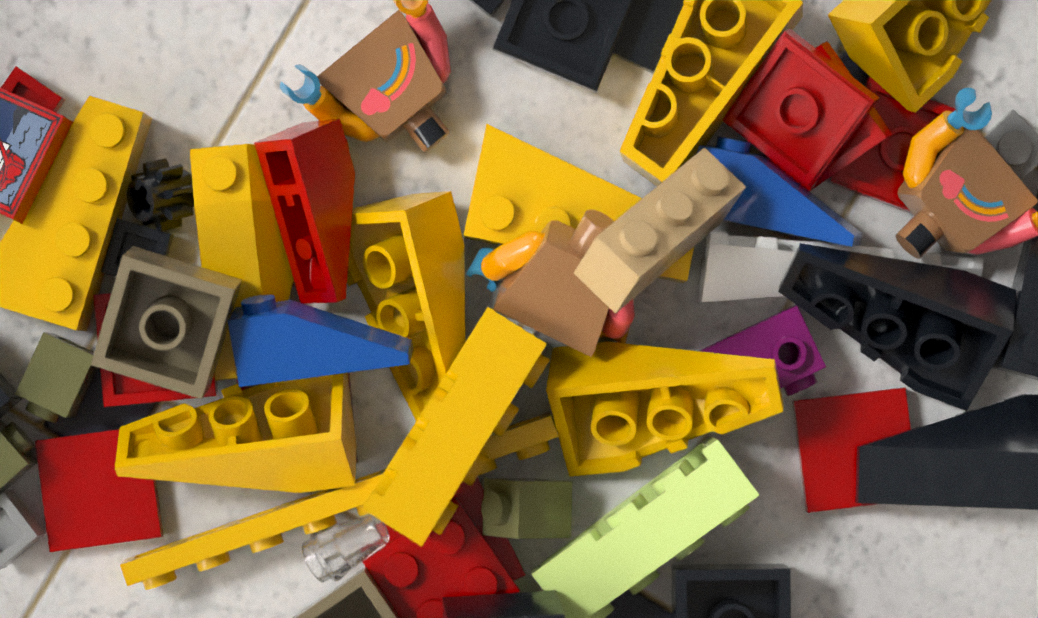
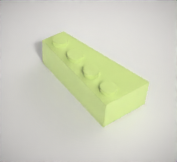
(647, 531)

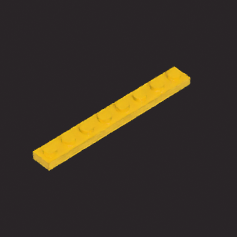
(311, 511)

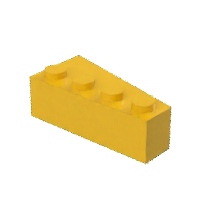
(700, 77)
(526, 188)
(59, 251)
(455, 426)

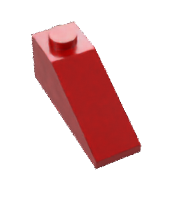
(312, 199)

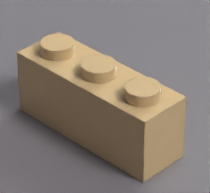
(659, 230)

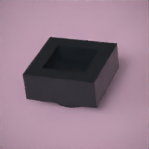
(131, 234)

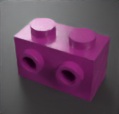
(778, 338)

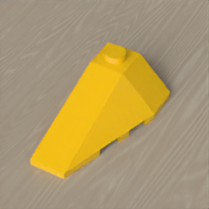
(908, 43)
(238, 229)
(412, 276)
(651, 399)
(262, 438)

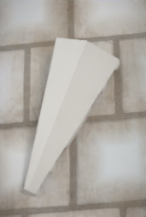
(755, 266)

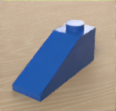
(776, 199)
(300, 342)

